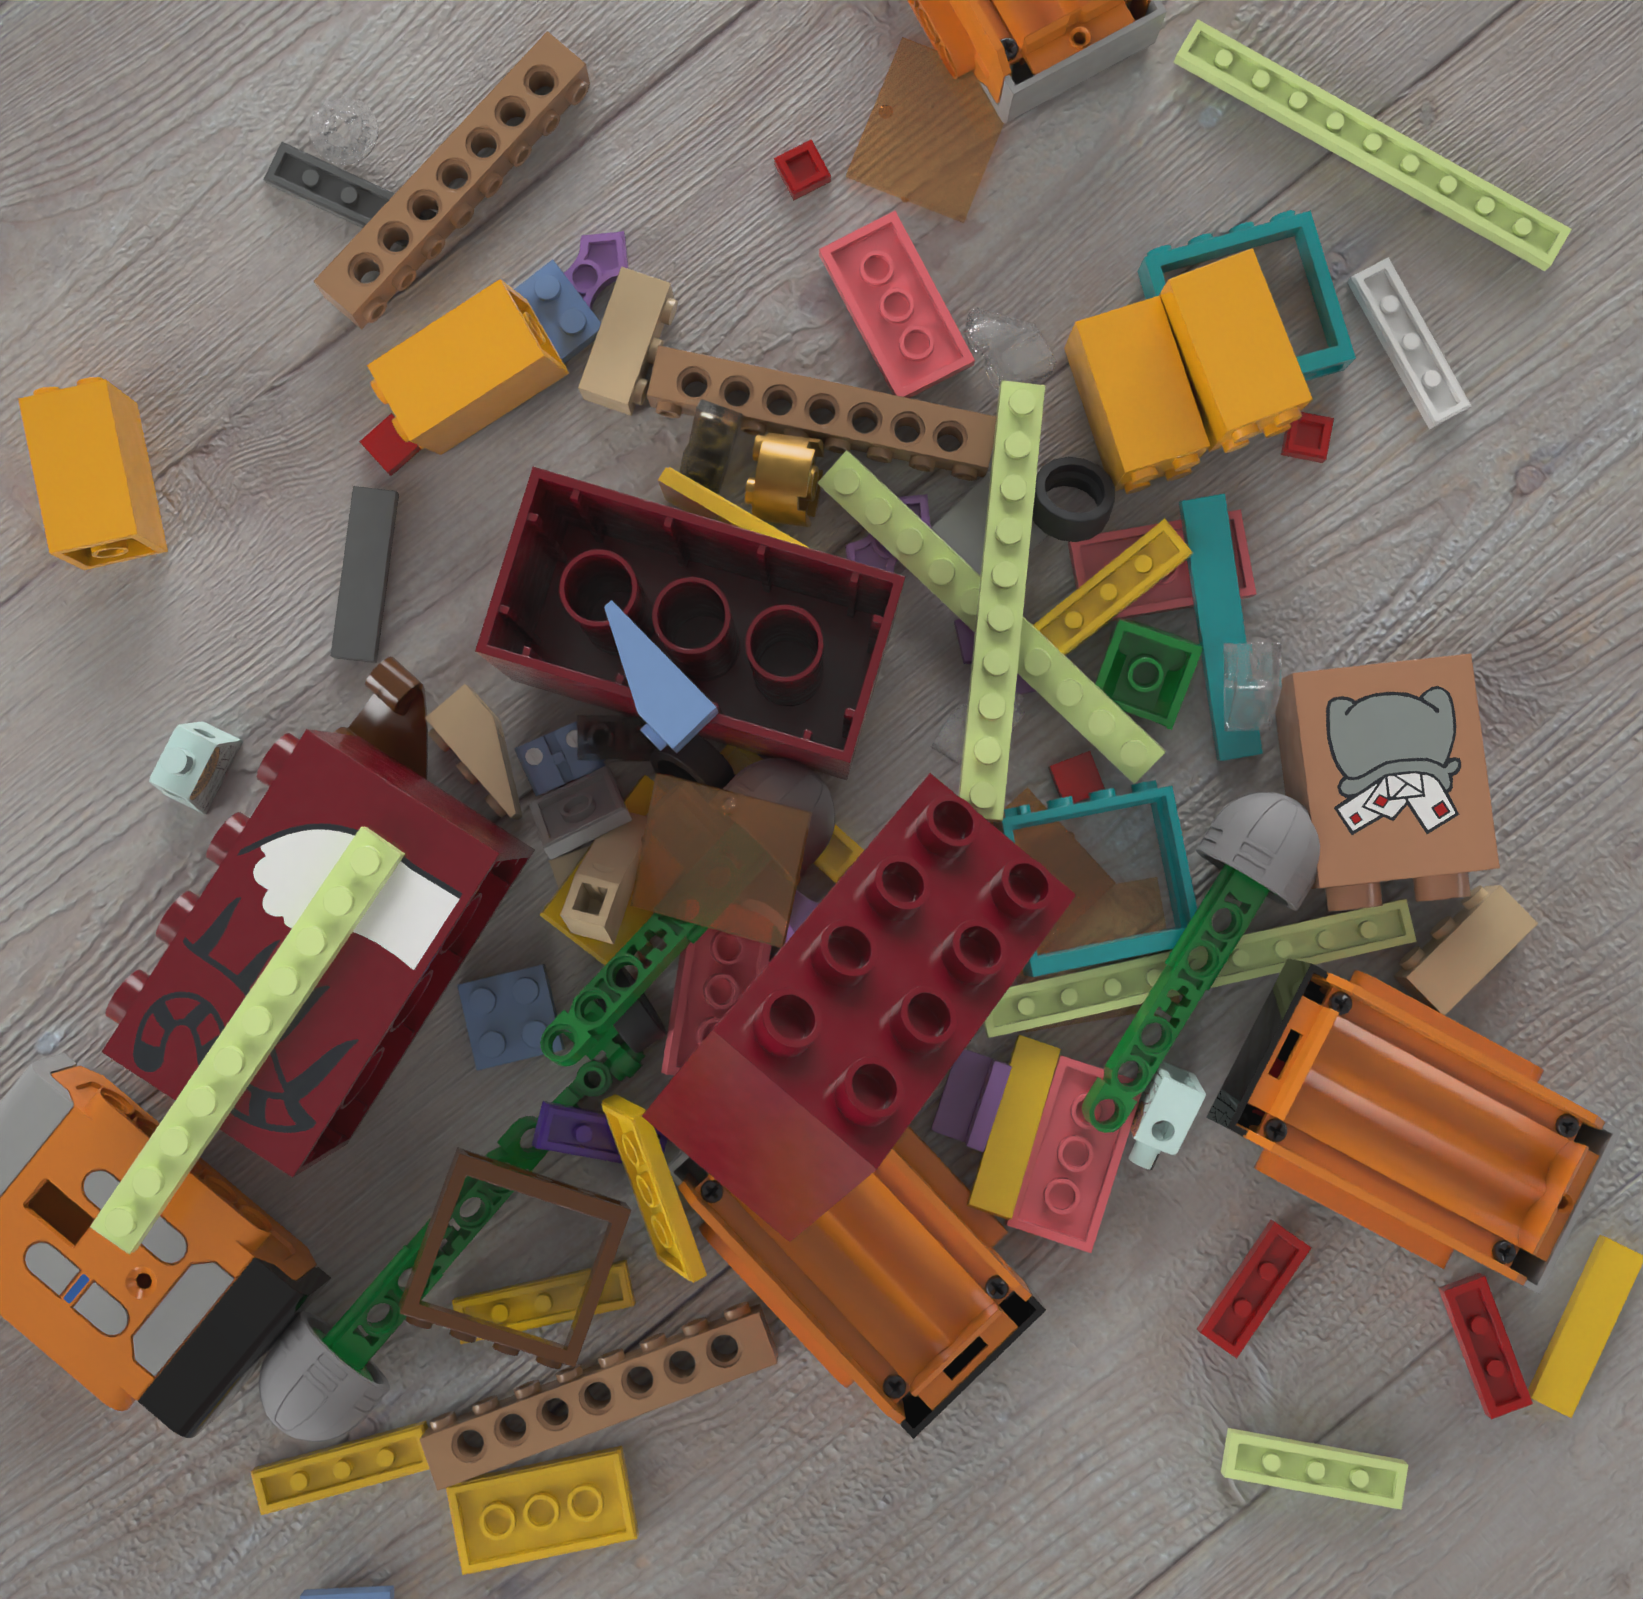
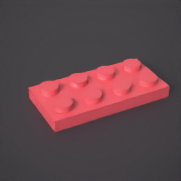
(896, 306)
(1174, 589)
(706, 986)
(1071, 1161)

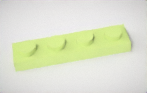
(1314, 1468)

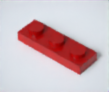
(1253, 1288)
(1485, 1345)

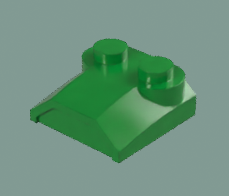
(1148, 670)

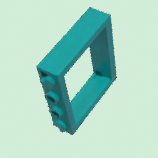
(1247, 236)
(1173, 860)

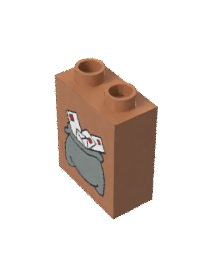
(1390, 776)

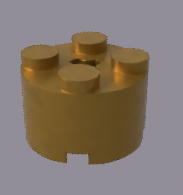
(785, 479)

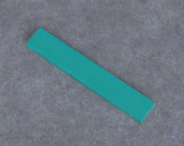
(1216, 611)

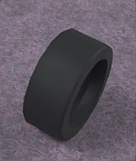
(1084, 476)
(694, 762)
(640, 1023)

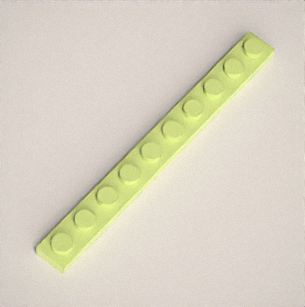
(1372, 145)
(958, 588)
(1001, 598)
(1254, 956)
(247, 1040)

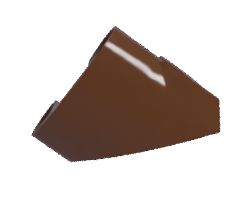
(394, 716)

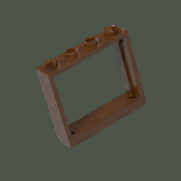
(538, 1186)

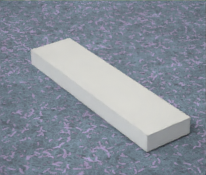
(1409, 343)

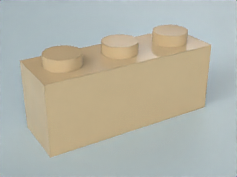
(628, 341)
(1464, 948)

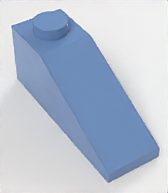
(661, 692)

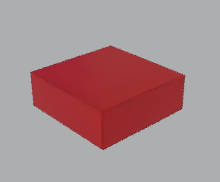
(802, 169)
(1308, 438)
(388, 446)
(1076, 777)

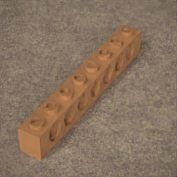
(544, 65)
(975, 431)
(455, 1461)

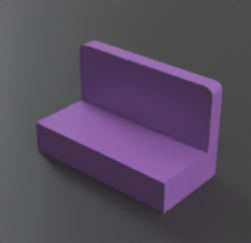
(971, 1099)

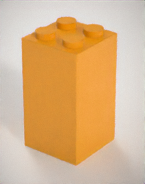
(1235, 351)
(466, 369)
(1136, 395)
(92, 474)

